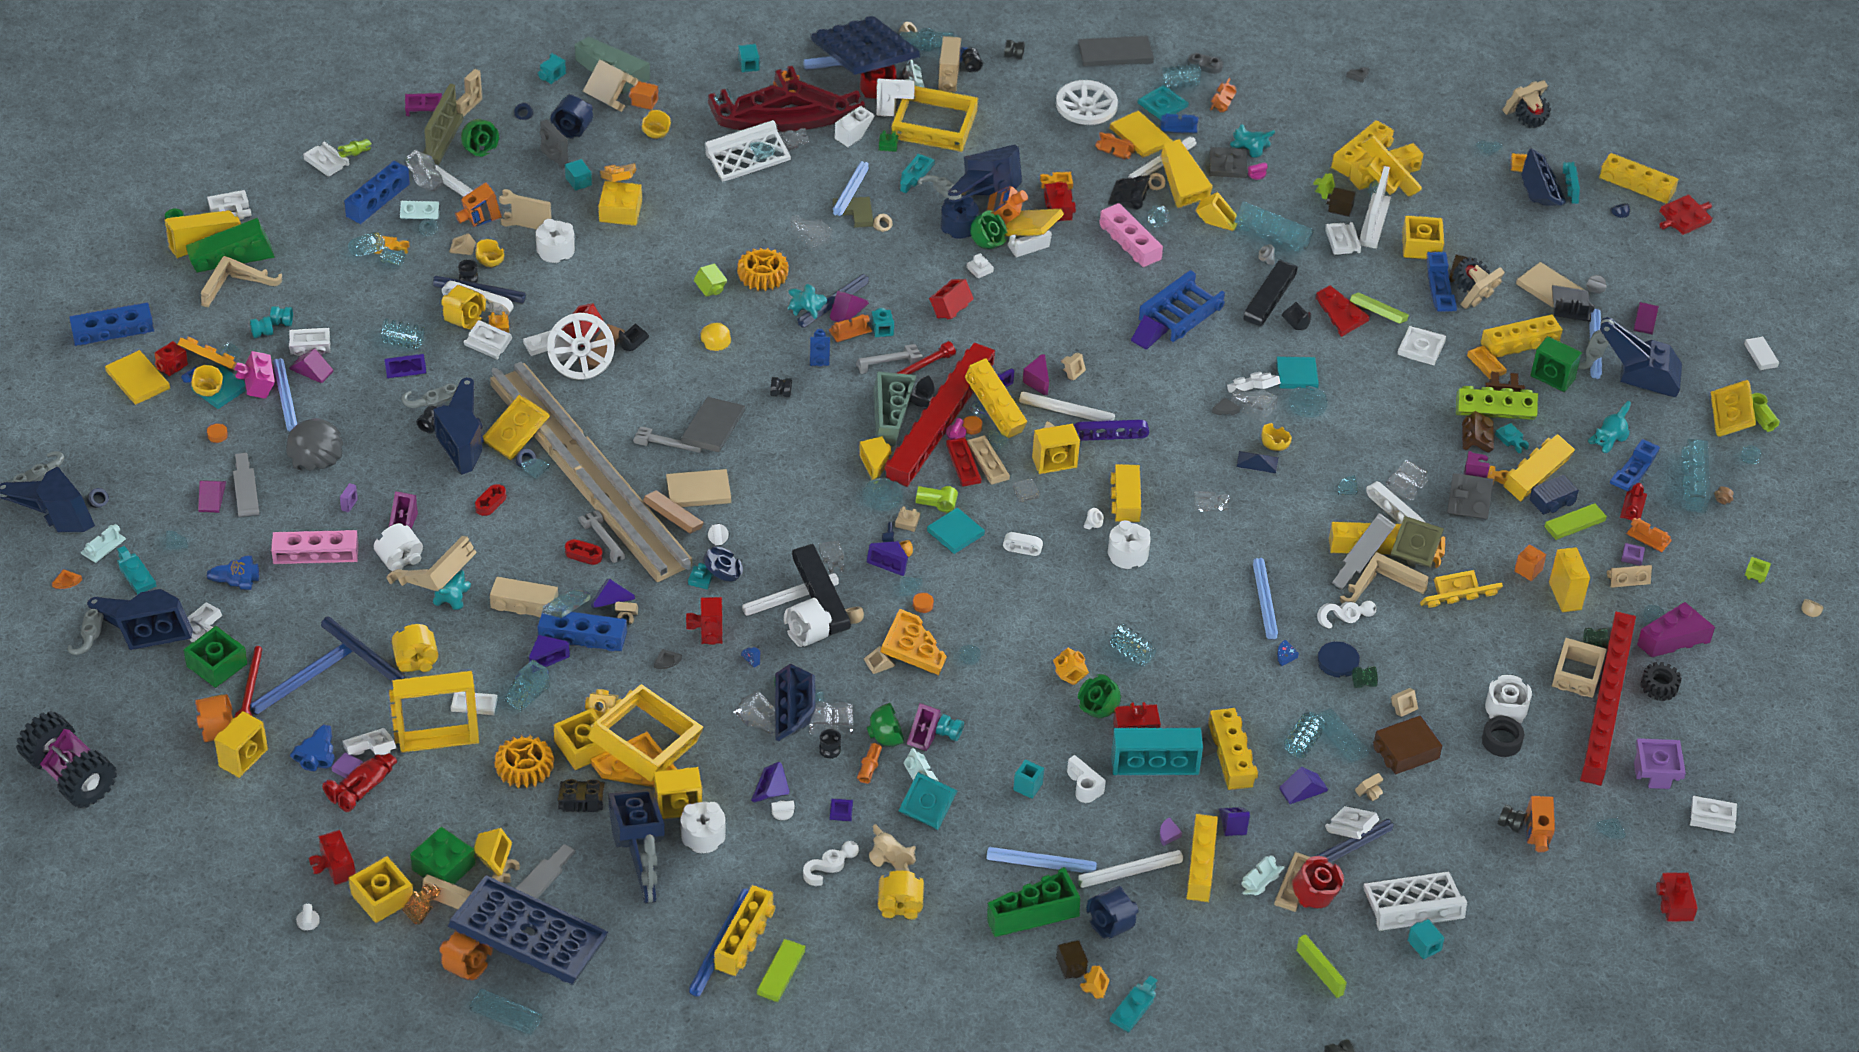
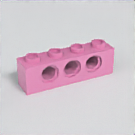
(1131, 235)
(315, 547)

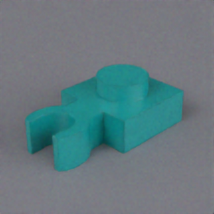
(1512, 436)

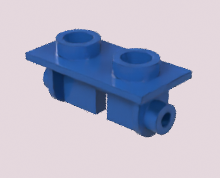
(1186, 124)
(819, 349)

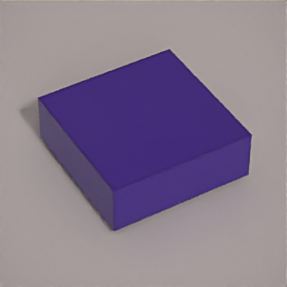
(841, 809)

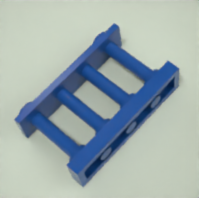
(1176, 292)

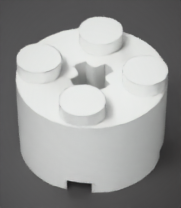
(555, 241)
(1129, 545)
(398, 547)
(807, 622)
(1508, 698)
(703, 826)

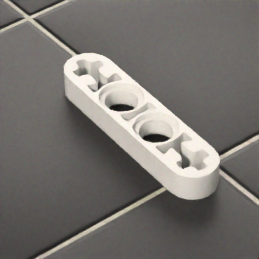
(497, 302)
(1396, 508)

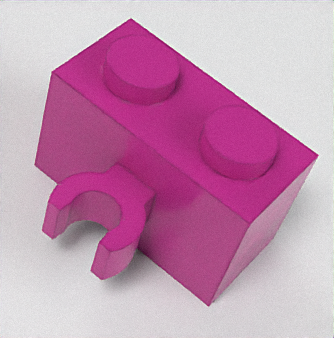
(257, 374)

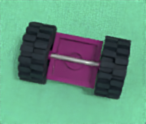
(78, 770)

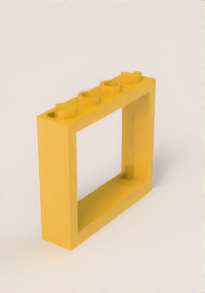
(934, 136)
(660, 710)
(441, 736)

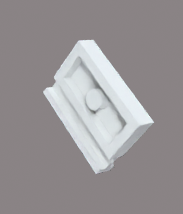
(325, 159)
(1343, 238)
(488, 339)
(1713, 814)
(1352, 822)

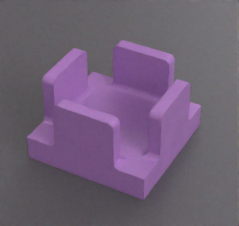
(1659, 761)

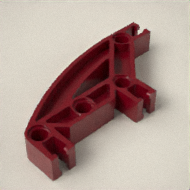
(814, 106)

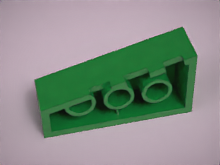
(242, 243)
(1035, 905)

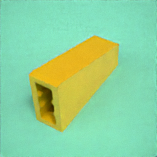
(1184, 175)
(192, 228)

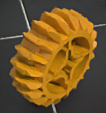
(766, 270)
(526, 767)

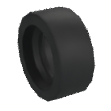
(1499, 748)

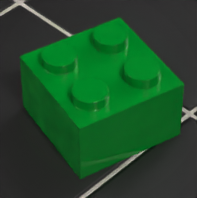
(1556, 364)
(215, 656)
(443, 857)

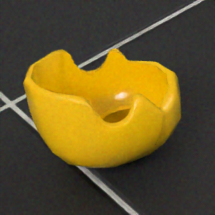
(656, 124)
(489, 253)
(715, 336)
(206, 380)
(1274, 438)

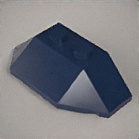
(1541, 181)
(793, 700)

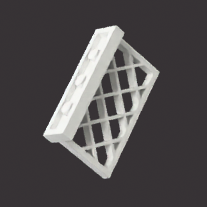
(742, 140)
(1376, 214)
(1417, 911)

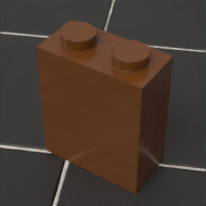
(1407, 745)

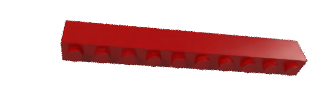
(935, 419)
(1608, 699)

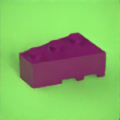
(1675, 630)

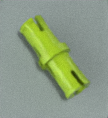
(354, 148)

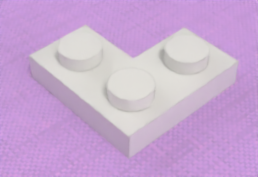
(887, 93)
(538, 344)
(1256, 380)
(202, 619)
(378, 741)

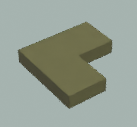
(860, 209)

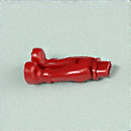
(359, 781)

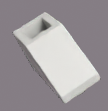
(853, 126)

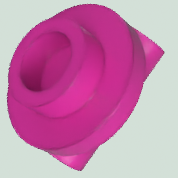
(1257, 171)
(956, 430)

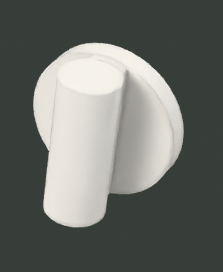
(1094, 519)
(718, 534)
(783, 809)
(307, 918)

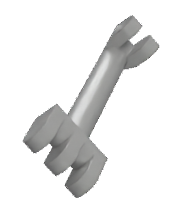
(910, 352)
(645, 435)
(595, 523)

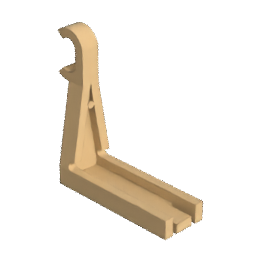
(237, 270)
(1390, 569)
(441, 571)
(454, 895)

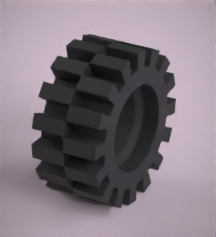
(1661, 672)

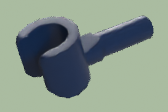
(888, 536)

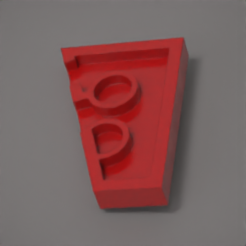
(1342, 311)

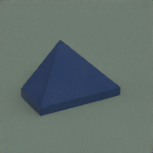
(1257, 462)

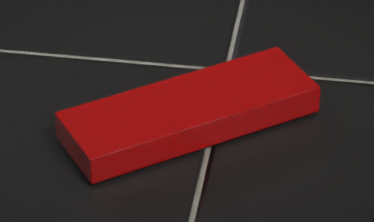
(963, 461)

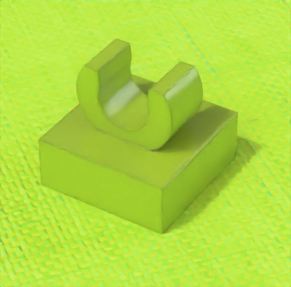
(1325, 185)
(1757, 569)

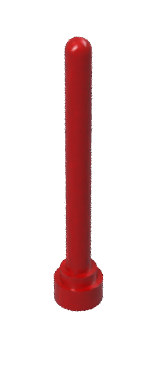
(946, 350)
(251, 680)

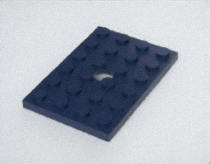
(848, 45)
(499, 912)

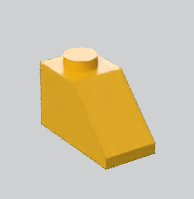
(1217, 212)
(875, 455)
(493, 849)

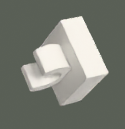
(980, 266)

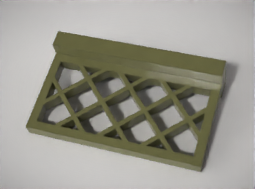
(442, 125)

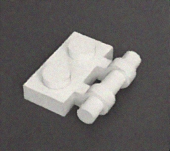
(230, 201)

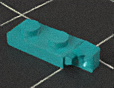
(914, 171)
(1571, 179)
(135, 571)
(1135, 1005)

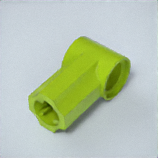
(1763, 413)
(942, 499)

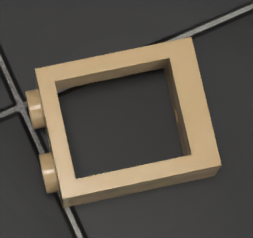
(949, 64)
(1582, 653)

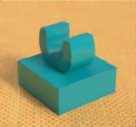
(700, 576)

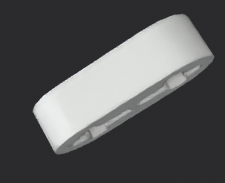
(1023, 543)

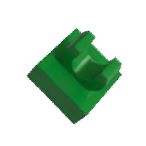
(888, 142)

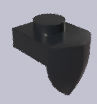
(1297, 317)
(632, 337)
(923, 392)

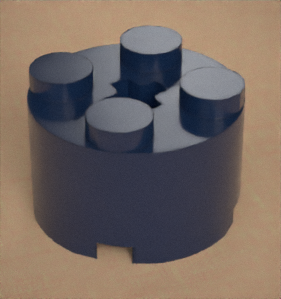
(572, 116)
(958, 216)
(1112, 912)

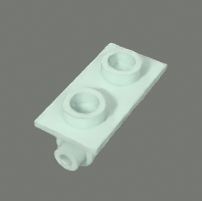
(913, 72)
(419, 210)
(103, 545)
(916, 763)
(1255, 881)

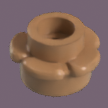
(1724, 495)

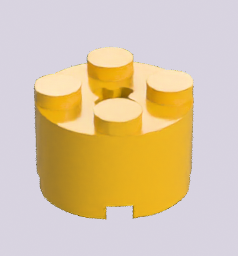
(463, 307)
(414, 648)
(900, 894)

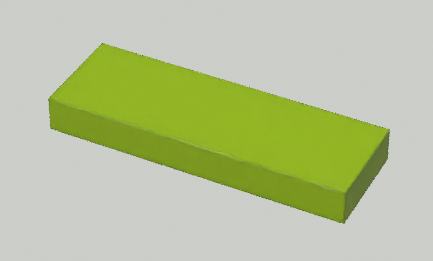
(1379, 308)
(1575, 521)
(1321, 966)
(781, 970)

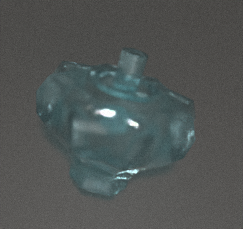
(1158, 215)

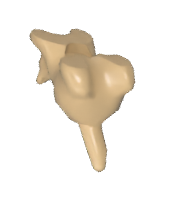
(889, 850)

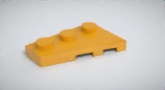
(618, 173)
(207, 352)

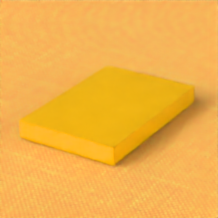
(1141, 132)
(1033, 222)
(137, 377)
(1733, 408)
(515, 427)

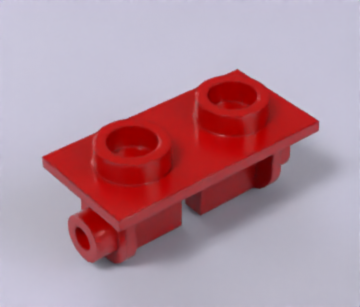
(1634, 502)

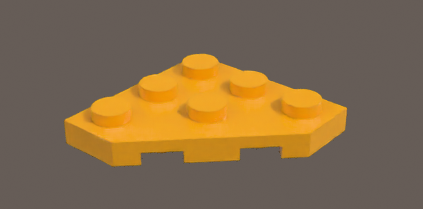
(913, 644)
(613, 769)

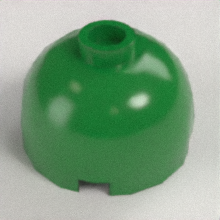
(477, 134)
(988, 230)
(1099, 696)
(885, 726)

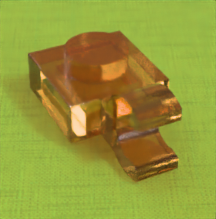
(418, 904)

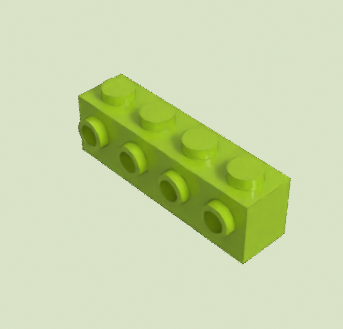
(1497, 403)

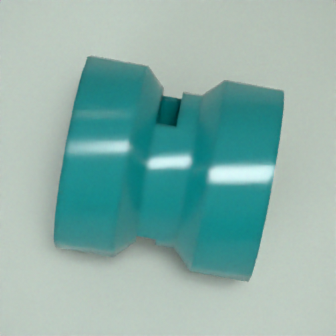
(281, 316)
(260, 327)
(950, 727)

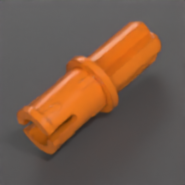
(869, 763)

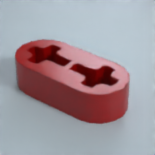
(492, 501)
(583, 552)

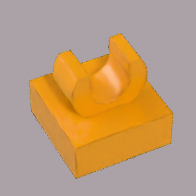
(499, 321)
(1095, 982)

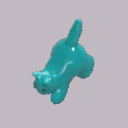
(1251, 140)
(806, 300)
(1612, 429)
(453, 592)

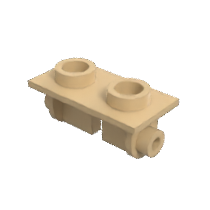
(1630, 576)

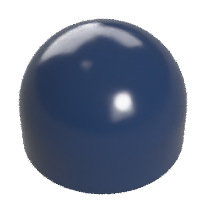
(523, 106)
(1621, 210)
(525, 452)
(97, 491)

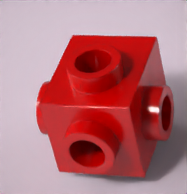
(170, 358)

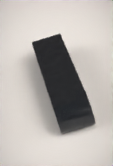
(1270, 293)
(820, 586)

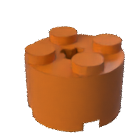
(214, 715)
(464, 956)

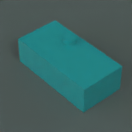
(1156, 751)

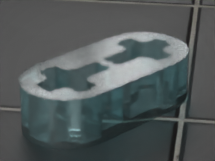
(366, 244)

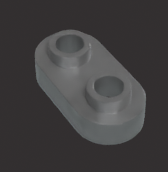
(1207, 63)

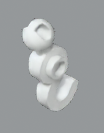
(1347, 612)
(831, 862)

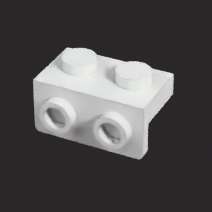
(308, 339)

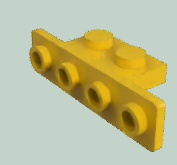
(1397, 173)
(1458, 586)

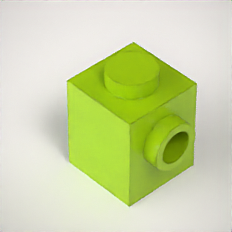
(710, 280)

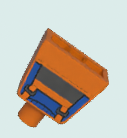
(1007, 203)
(479, 206)
(1540, 822)

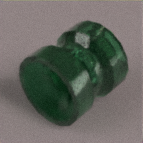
(1596, 637)
(1364, 676)

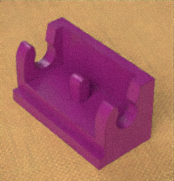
(421, 102)
(1474, 467)

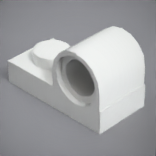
(1089, 783)

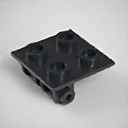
(1130, 190)
(1571, 303)
(581, 791)

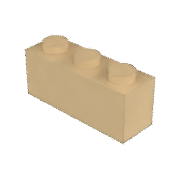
(521, 596)

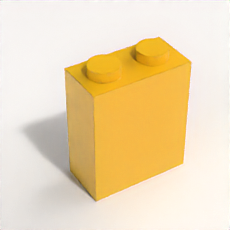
(1569, 579)

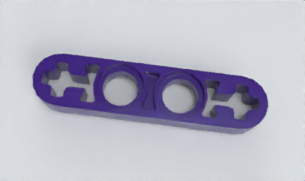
(1110, 430)

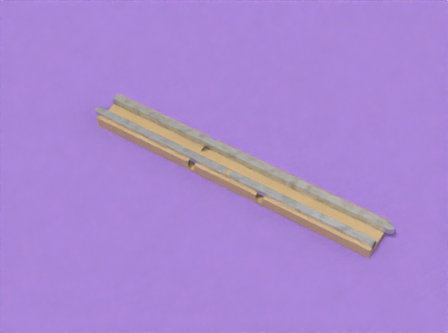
(596, 477)

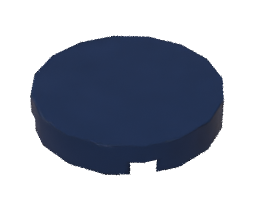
(723, 564)
(1338, 659)

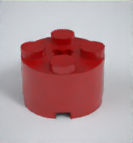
(869, 80)
(1317, 882)

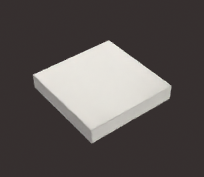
(1421, 345)

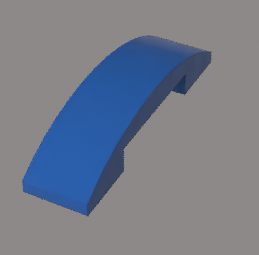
(1439, 282)
(1636, 466)

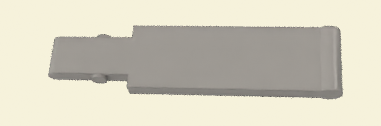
(245, 487)
(1364, 549)
(545, 872)

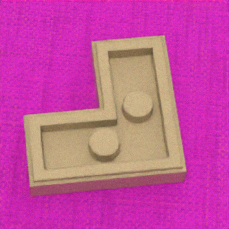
(472, 93)

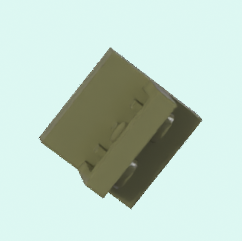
(1417, 542)

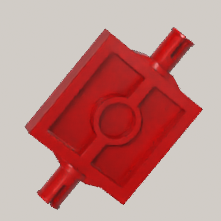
(1685, 214)

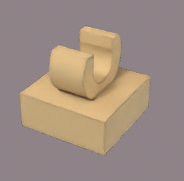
(1074, 366)
(907, 519)
(626, 609)
(1404, 702)
(1371, 787)

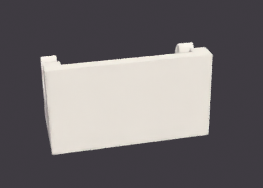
(1029, 243)

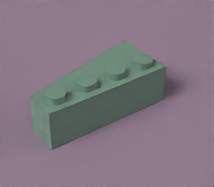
(590, 51)
(891, 402)

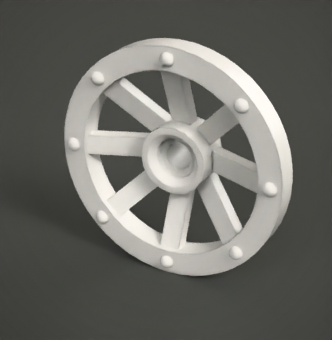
(1086, 105)
(579, 340)

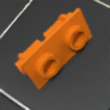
(1224, 96)
(1122, 147)
(846, 330)
(1654, 538)

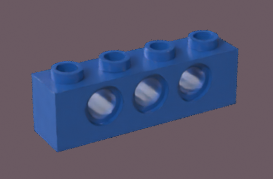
(377, 192)
(111, 324)
(585, 630)

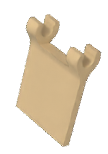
(608, 83)
(525, 210)

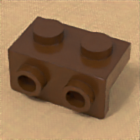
(1478, 431)

